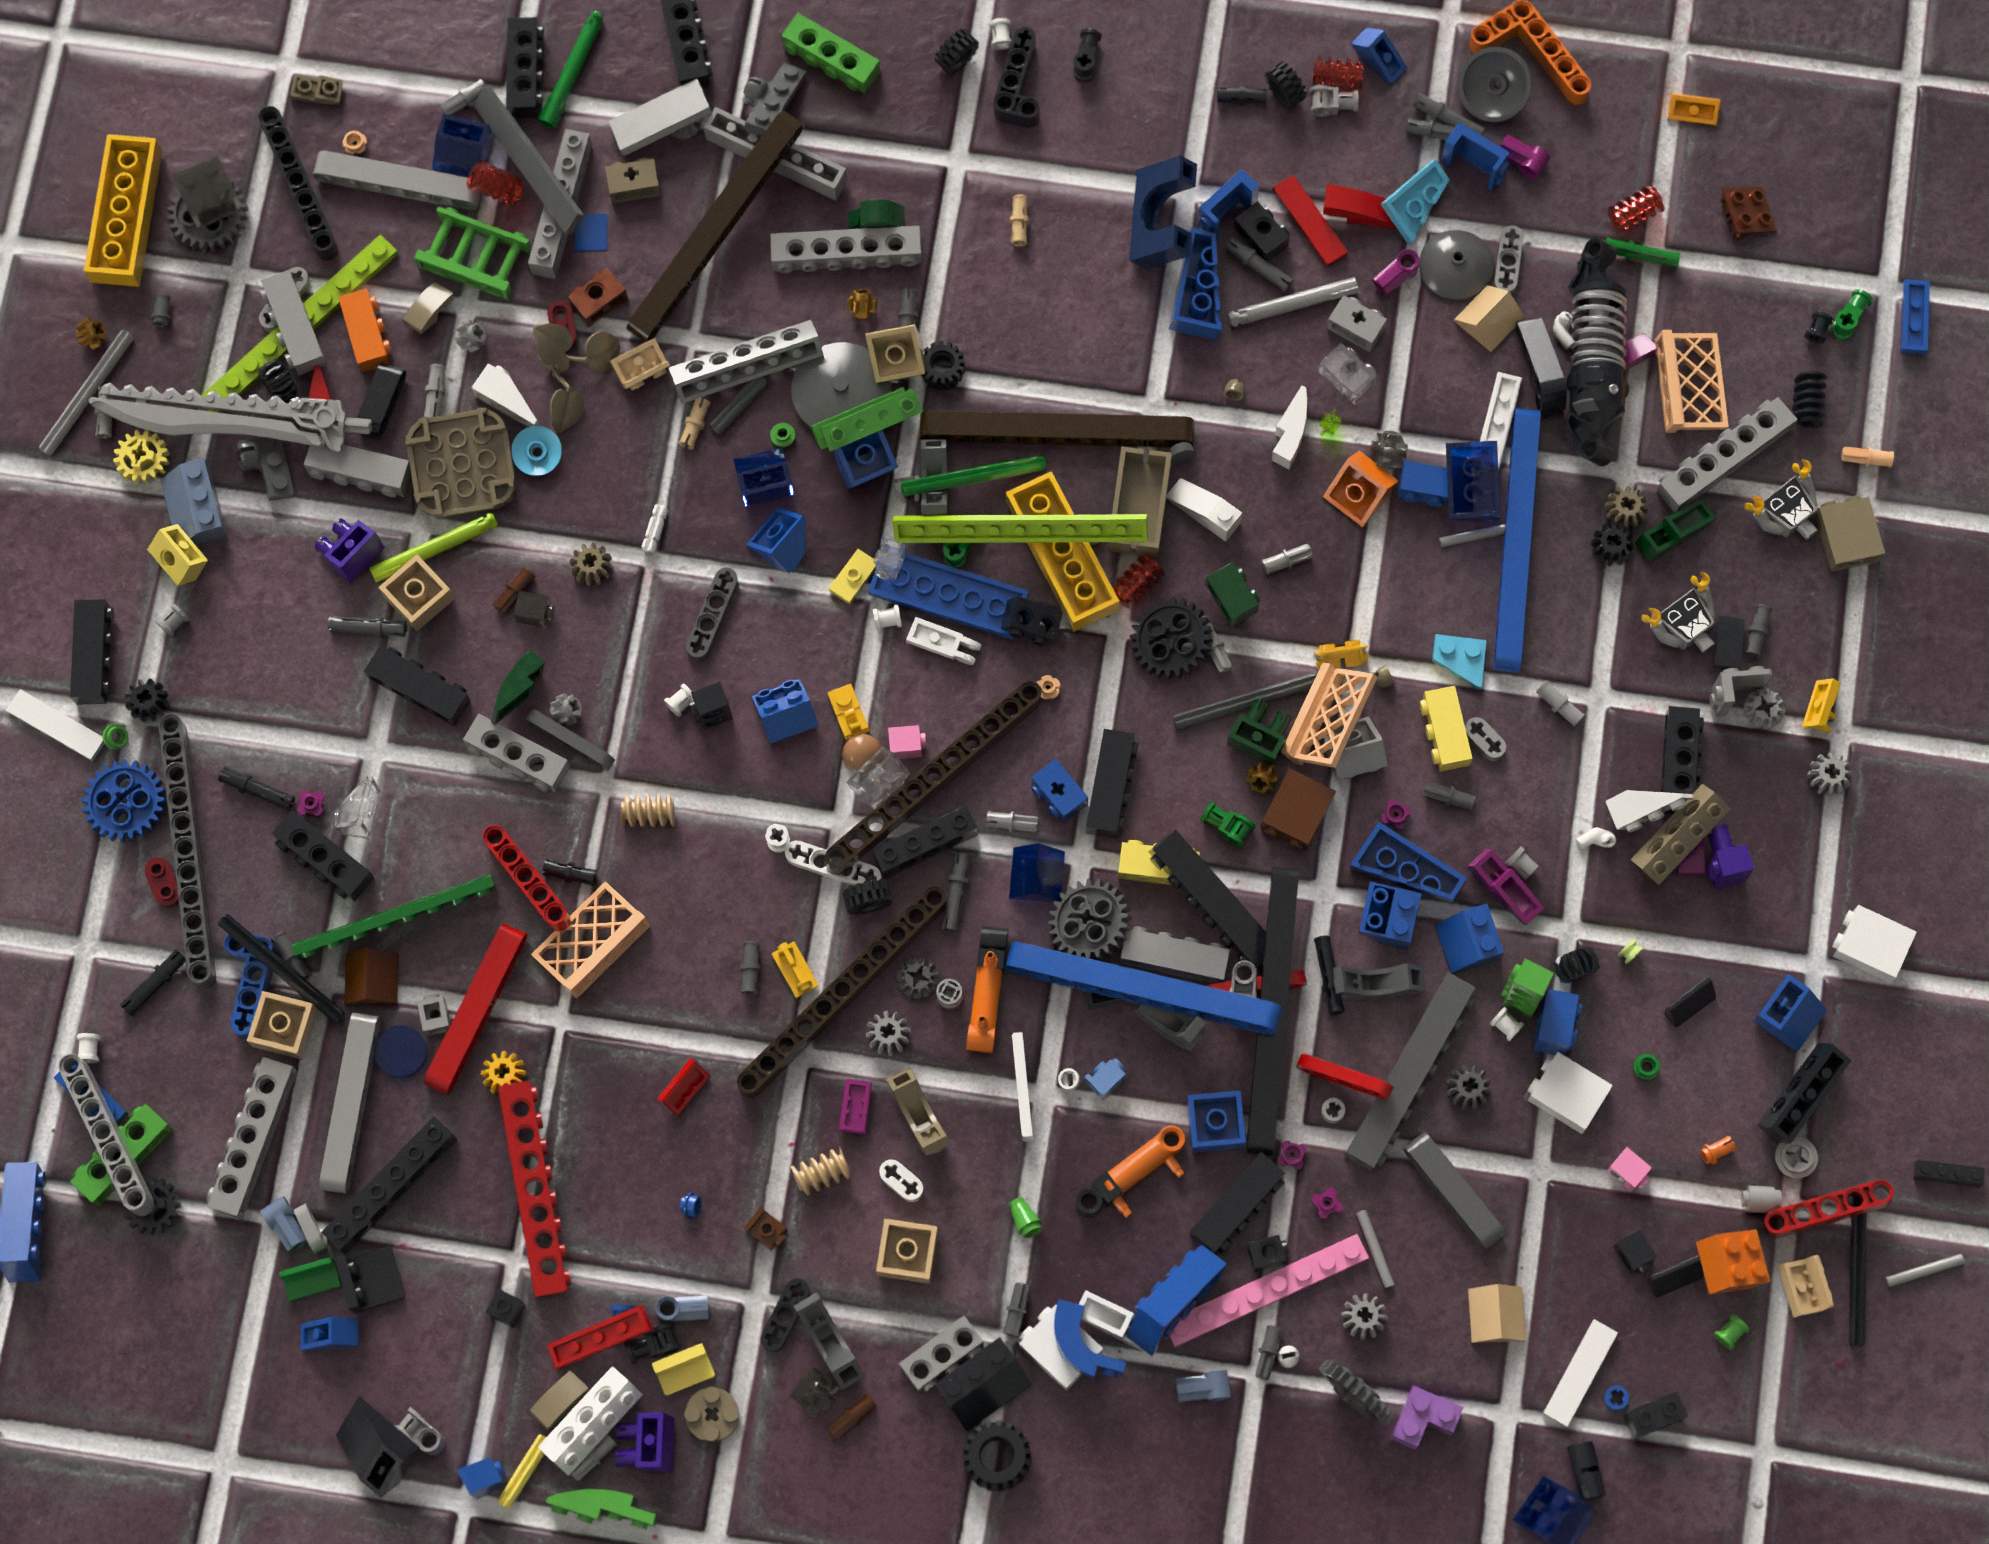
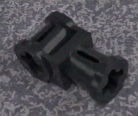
(1086, 55)
(654, 1343)

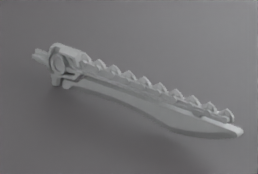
(311, 414)

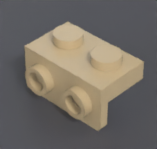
(640, 364)
(1806, 1286)

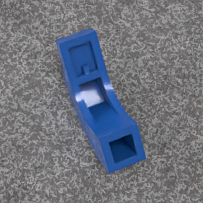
(1069, 1341)

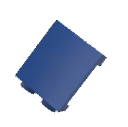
(1478, 152)
(1238, 189)

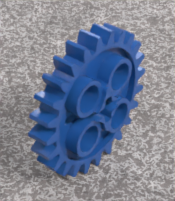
(109, 785)

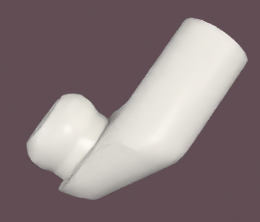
(1561, 329)
(1598, 837)

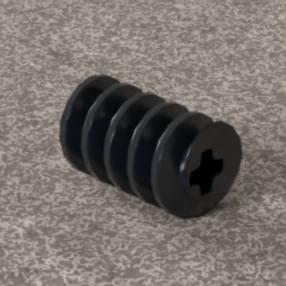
(1808, 398)

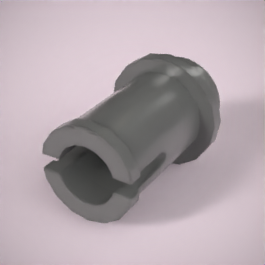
(161, 310)

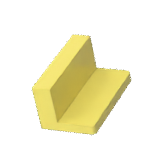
(684, 1369)

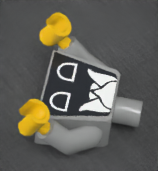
(1788, 507)
(1686, 619)

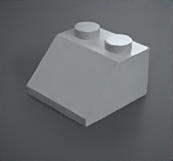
(1362, 752)

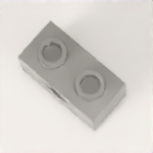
(1363, 334)

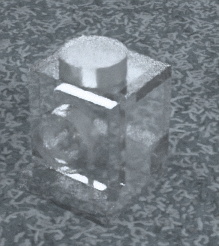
(889, 559)

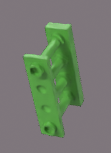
(475, 276)
(866, 419)

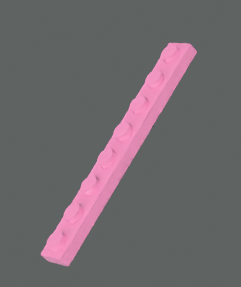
(1269, 1289)

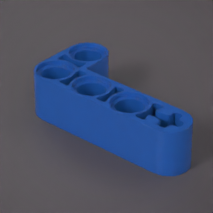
(247, 986)

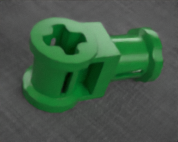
(1851, 314)
(957, 560)
(1228, 824)

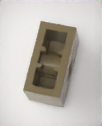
(645, 183)

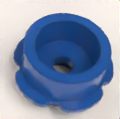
(691, 1205)

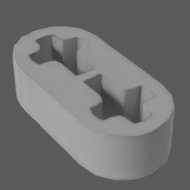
(1489, 735)
(310, 1228)

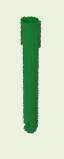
(556, 101)

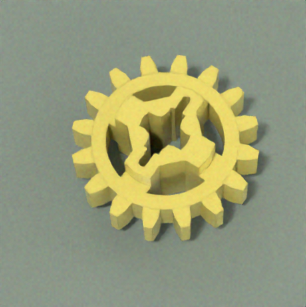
(135, 448)

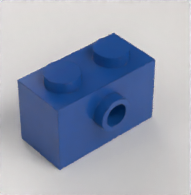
(1423, 484)

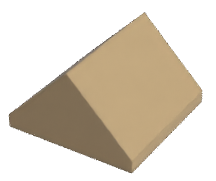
(1490, 317)
(896, 353)
(1496, 1314)

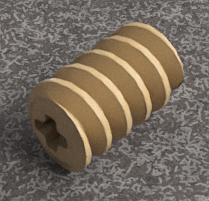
(647, 810)
(821, 1171)

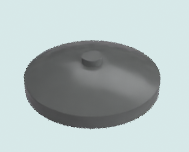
(835, 383)

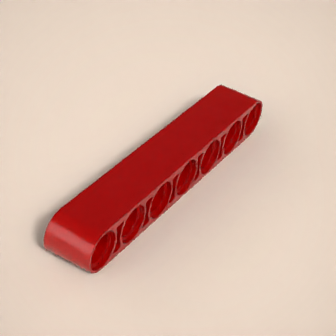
(475, 1009)

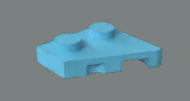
(1461, 657)

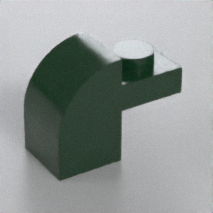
(877, 214)

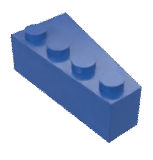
(1197, 294)
(1402, 863)
(1174, 1298)

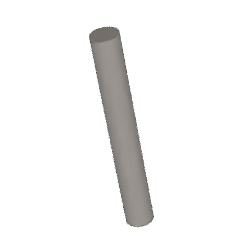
(1472, 535)
(1375, 1249)
(1924, 1270)

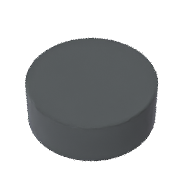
(1181, 452)

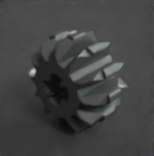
(1476, 1095)

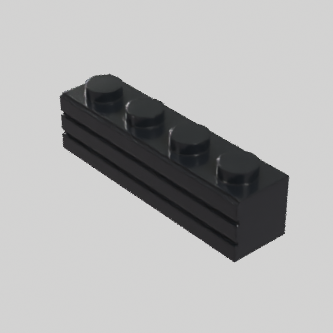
(1949, 1173)

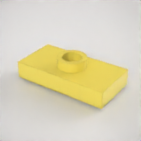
(853, 576)

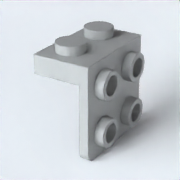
(1735, 680)

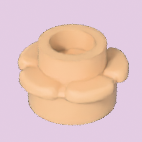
(350, 138)
(1051, 693)

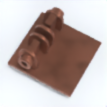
(1747, 211)

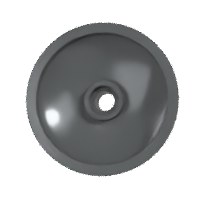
(1478, 79)
(1453, 278)

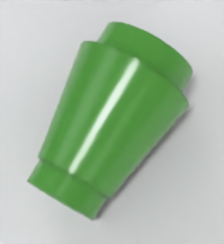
(1025, 1219)

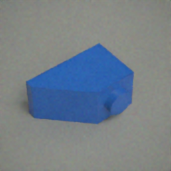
(1379, 54)
(329, 1334)
(482, 1477)

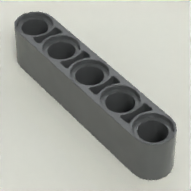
(1454, 1191)

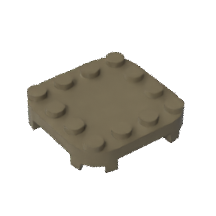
(461, 463)

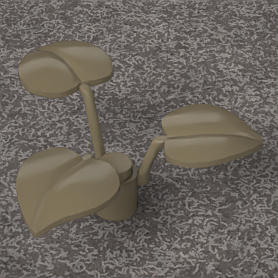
(551, 348)

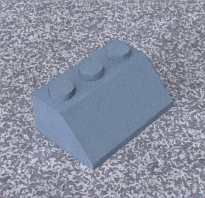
(194, 501)

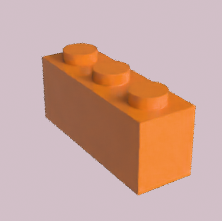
(365, 329)

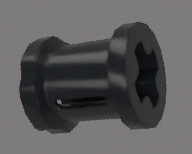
(1818, 327)

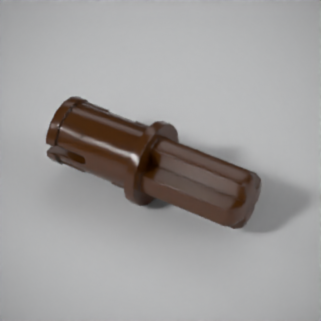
(511, 593)
(851, 1417)

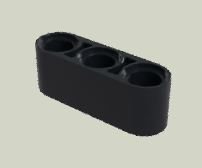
(382, 396)

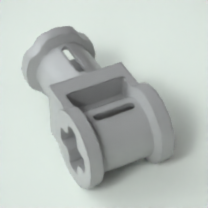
(1332, 100)

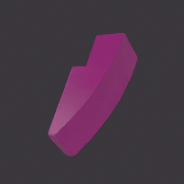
(1505, 886)

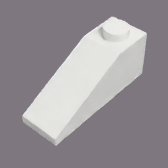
(500, 392)
(1206, 508)

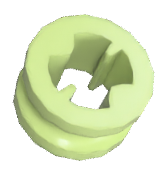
(1630, 951)

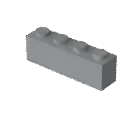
(293, 322)
(360, 468)
(1175, 956)

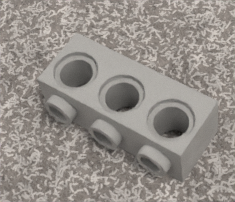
(947, 1341)

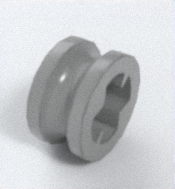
(1325, 1107)

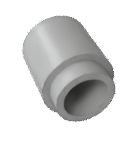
(1761, 1199)

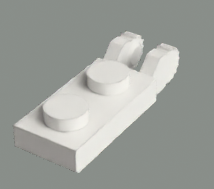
(941, 641)

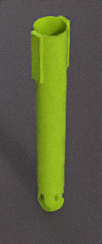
(434, 546)

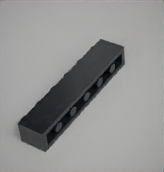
(1210, 896)

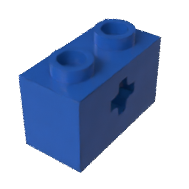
(1056, 777)

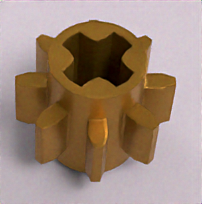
(861, 303)
(90, 333)
(1262, 777)

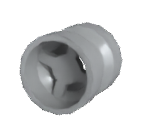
(949, 999)

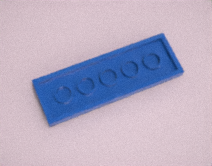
(949, 594)

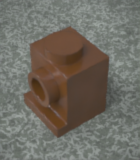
(772, 1239)

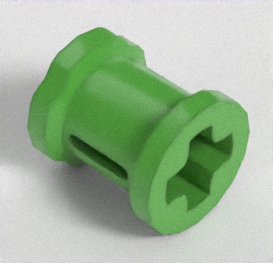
(1731, 1332)

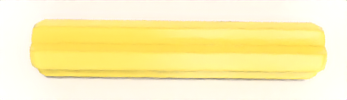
(522, 1474)

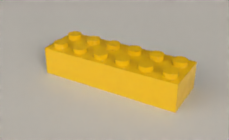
(123, 210)
(1067, 566)

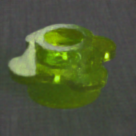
(1330, 423)

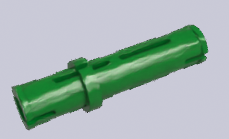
(1644, 253)

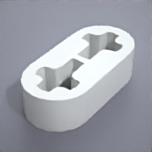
(906, 1176)

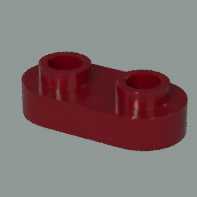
(568, 321)
(160, 882)

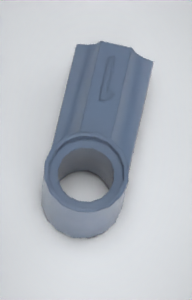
(282, 1219)
(686, 1308)
(1210, 1386)

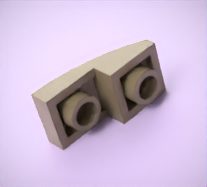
(315, 90)
(426, 307)
(558, 1399)

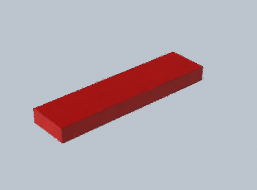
(1310, 221)
(600, 1337)

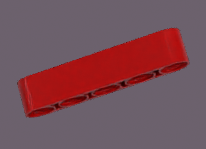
(518, 869)
(1838, 1199)

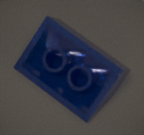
(1473, 481)

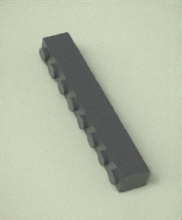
(1410, 1071)

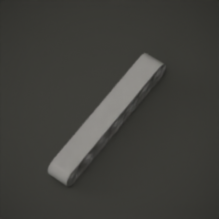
(395, 180)
(349, 1103)
(114, 1142)

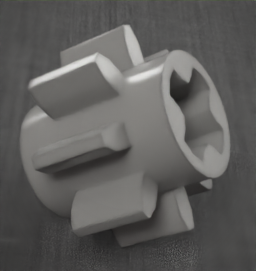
(470, 335)
(566, 709)

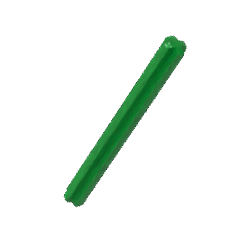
(973, 475)

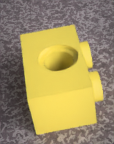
(177, 554)

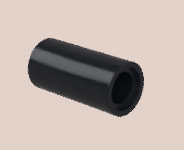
(1586, 1470)

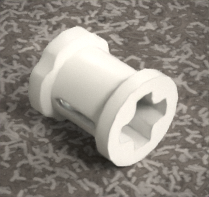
(1000, 33)
(887, 618)
(679, 700)
(781, 831)
(1507, 1024)
(88, 1047)

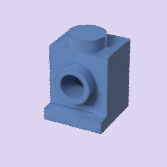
(1106, 1078)

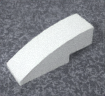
(1291, 430)
(1108, 1317)

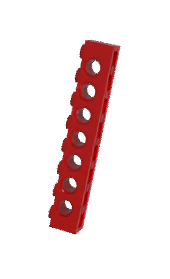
(510, 1096)

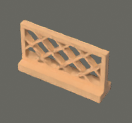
(1670, 381)
(1316, 711)
(609, 949)

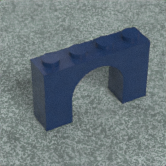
(1152, 188)

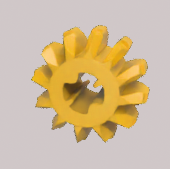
(496, 1068)

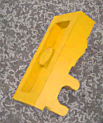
(1820, 705)
(848, 711)

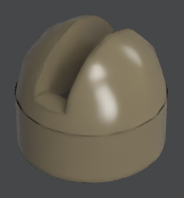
(1234, 390)
(1384, 677)

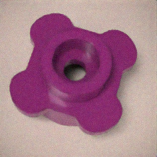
(1395, 807)
(316, 808)
(1288, 1148)
(1324, 1210)

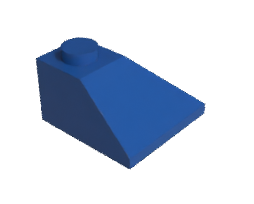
(781, 540)

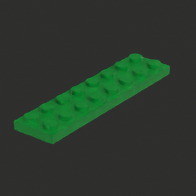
(385, 919)

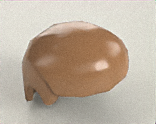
(859, 750)

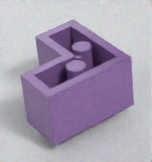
(1424, 1410)

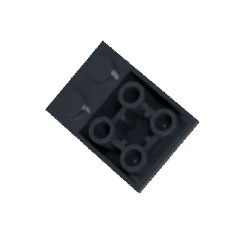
(375, 1448)

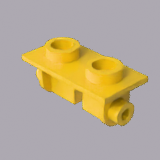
(1350, 652)
(794, 969)

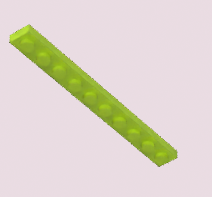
(318, 308)
(1020, 528)

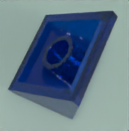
(1037, 873)

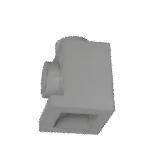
(430, 1004)

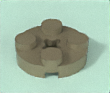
(712, 1430)

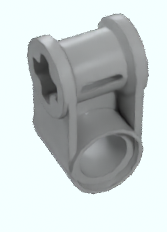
(1244, 987)
(418, 1430)

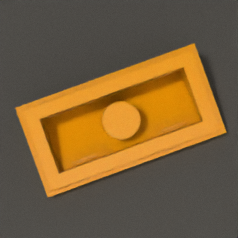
(1693, 109)

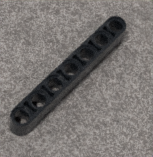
(302, 192)

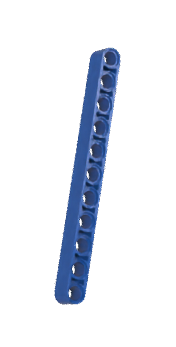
(1517, 541)
(1143, 988)

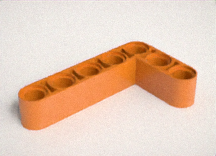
(1537, 46)

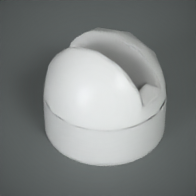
(1064, 1080)
(1288, 1362)

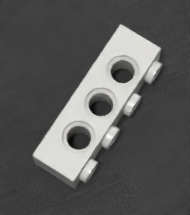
(590, 1420)

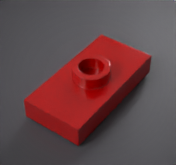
(683, 1087)

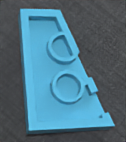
(1414, 199)

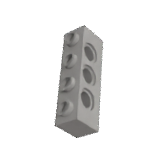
(484, 731)

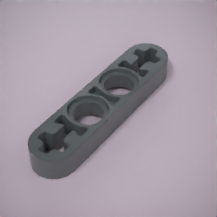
(713, 614)
(570, 740)

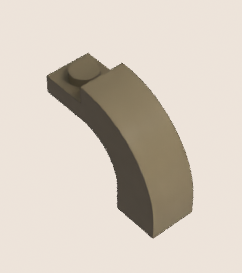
(917, 1112)

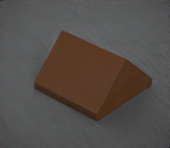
(371, 977)

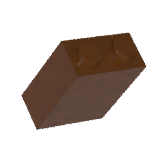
(1297, 810)

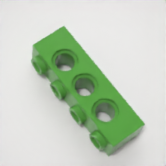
(804, 30)
(1526, 987)
(154, 1132)

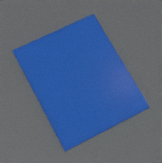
(591, 232)

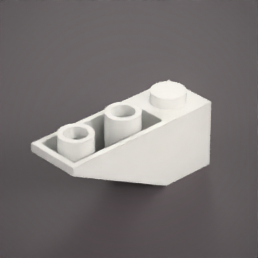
(1636, 807)

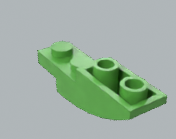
(592, 1503)

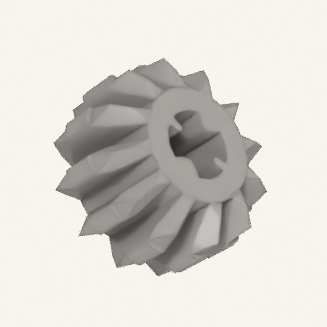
(1823, 779)
(885, 1024)
(1356, 1322)

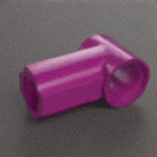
(1528, 159)
(1396, 273)

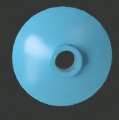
(527, 442)

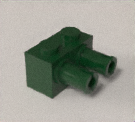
(1232, 594)
(1257, 740)

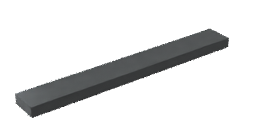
(528, 160)

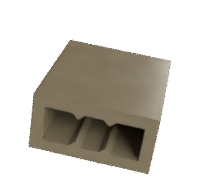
(1849, 533)

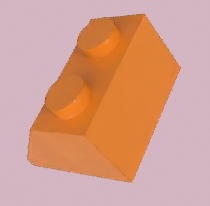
(1360, 488)

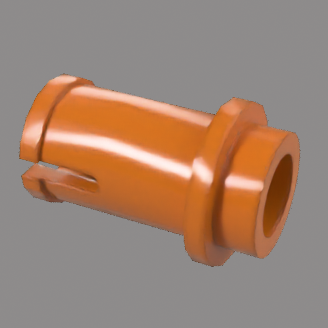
(1712, 1153)

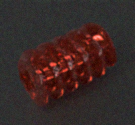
(1338, 72)
(495, 183)
(1634, 207)
(1137, 579)

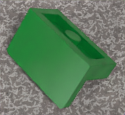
(311, 1279)

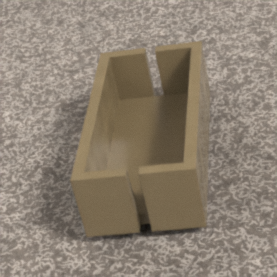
(1142, 490)

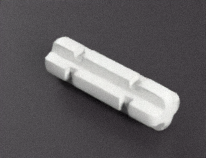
(654, 528)

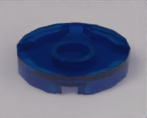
(401, 1051)

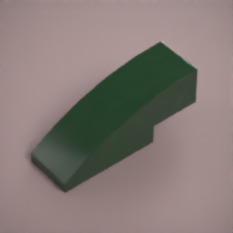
(1675, 530)
(517, 685)

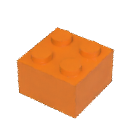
(1733, 1261)

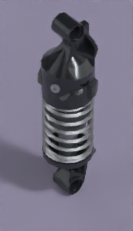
(1598, 372)

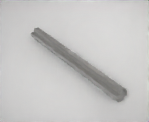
(86, 391)

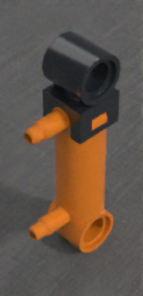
(987, 989)
(1112, 1184)

